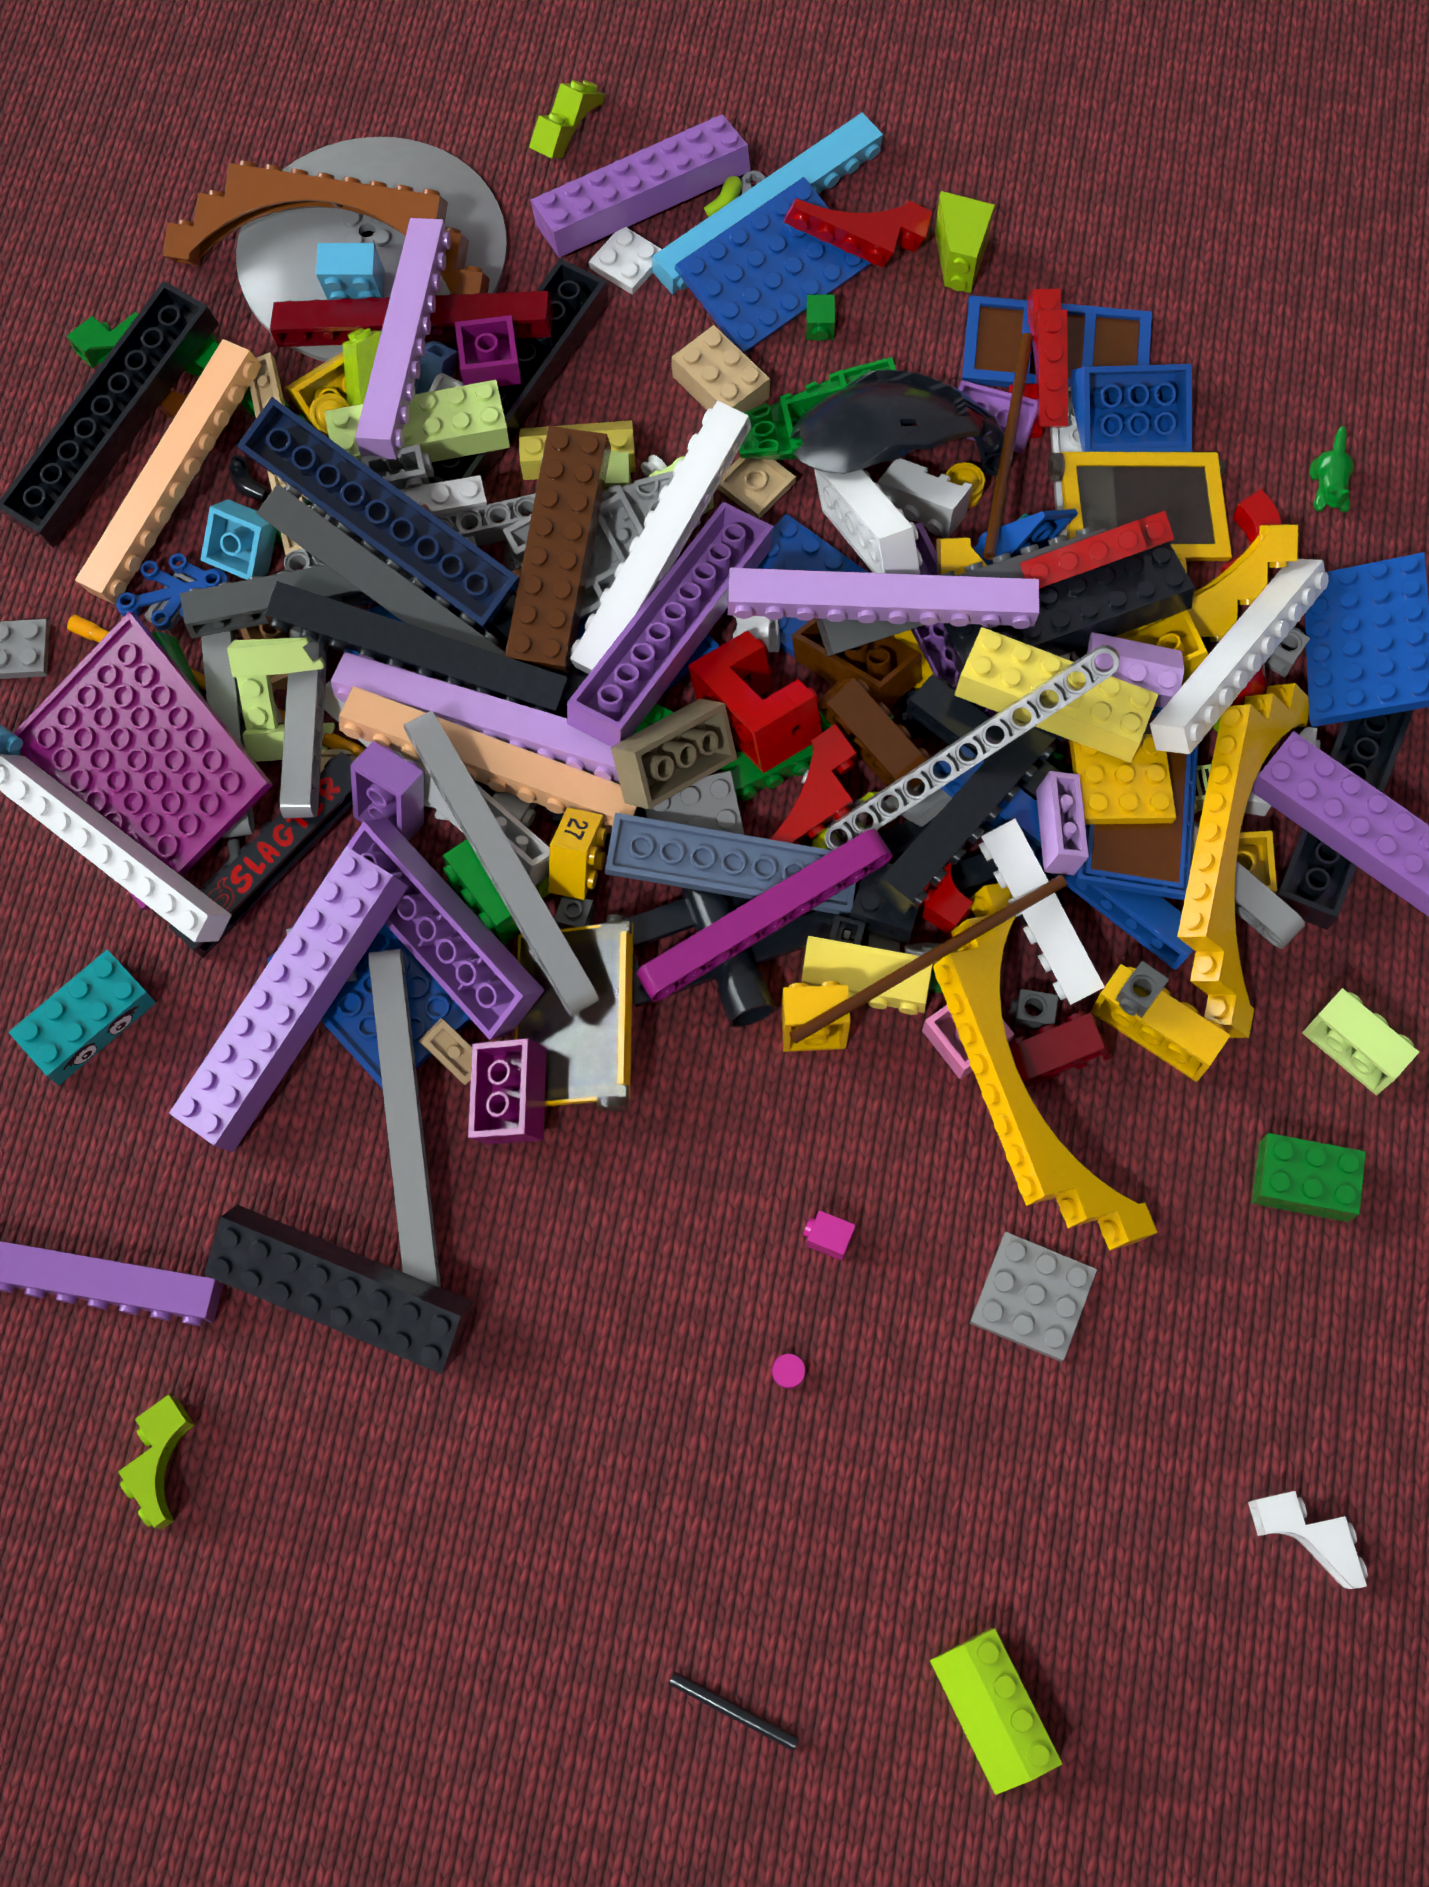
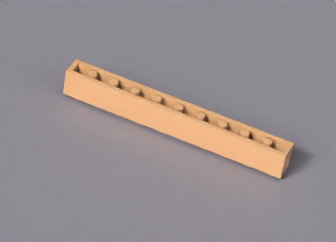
(169, 472)
(488, 759)

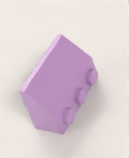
(1143, 665)

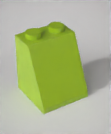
(962, 238)
(358, 363)

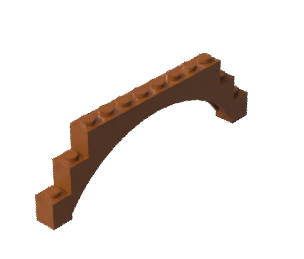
(262, 191)

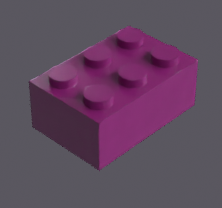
(507, 1091)

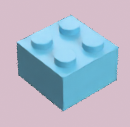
(350, 270)
(238, 540)

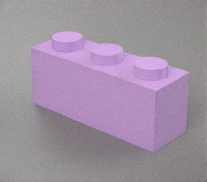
(1062, 823)

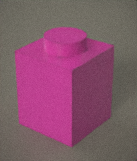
(829, 1234)

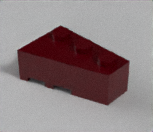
(1059, 1049)

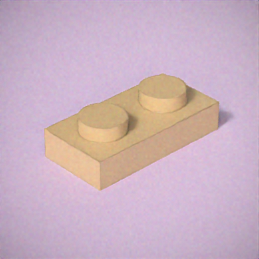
(449, 1050)

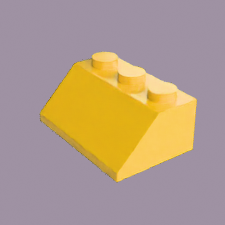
(322, 380)

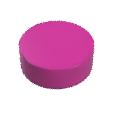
(788, 1371)

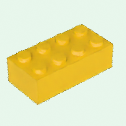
(1167, 1029)

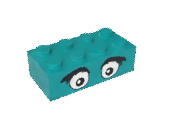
(82, 1018)

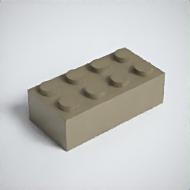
(674, 753)

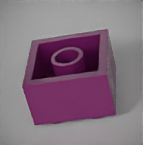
(488, 351)

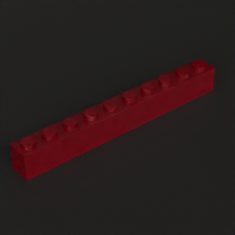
(332, 321)

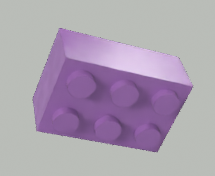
(388, 789)

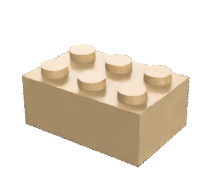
(717, 370)

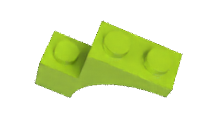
(570, 107)
(144, 1477)

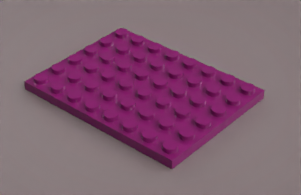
(144, 748)

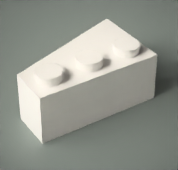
(926, 497)

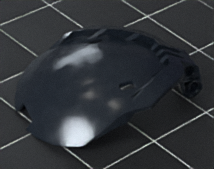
(864, 422)

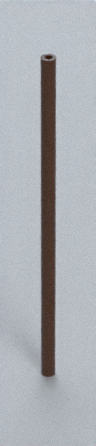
(1008, 447)
(927, 959)

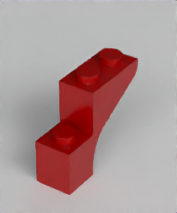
(946, 905)

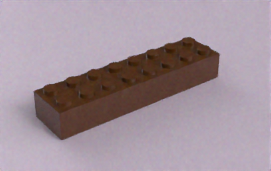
(559, 548)

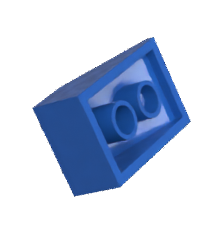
(1027, 532)

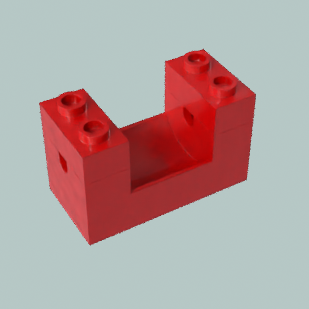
(762, 729)

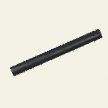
(734, 1711)

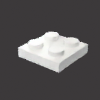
(625, 260)

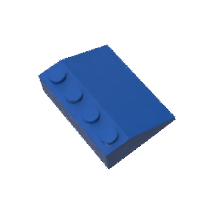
(1133, 408)

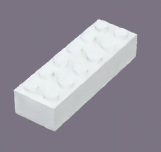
(869, 522)

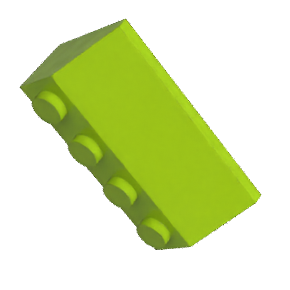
(995, 1712)

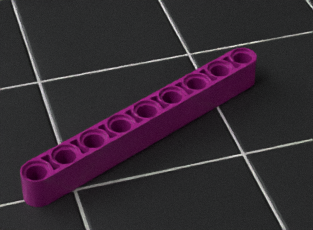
(764, 915)

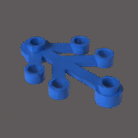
(171, 593)

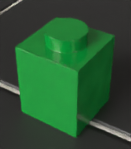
(820, 317)

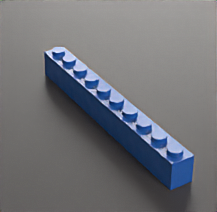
(1143, 916)

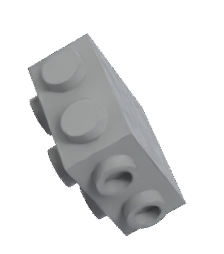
(409, 469)

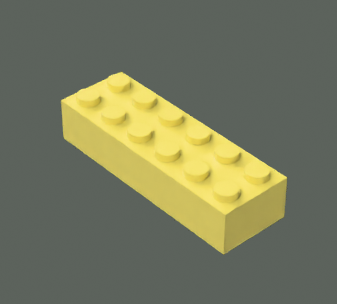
(1104, 718)

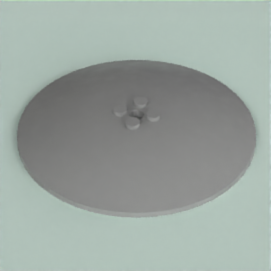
(280, 250)

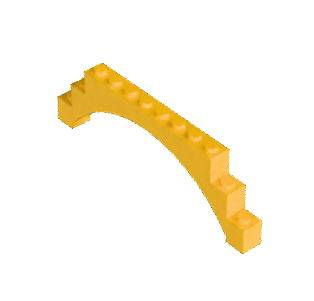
(1213, 604)
(1208, 910)
(1035, 1154)

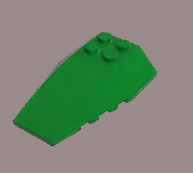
(774, 424)

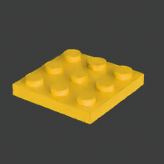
(1123, 790)

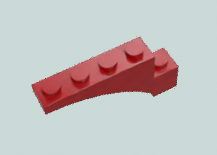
(863, 234)
(1050, 352)
(1098, 550)
(822, 793)

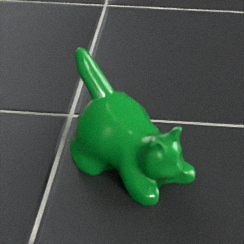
(1333, 473)

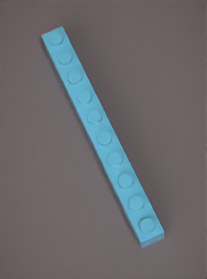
(820, 165)

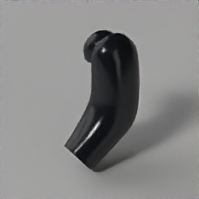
(243, 482)

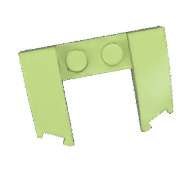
(252, 665)

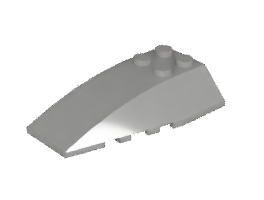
(619, 522)

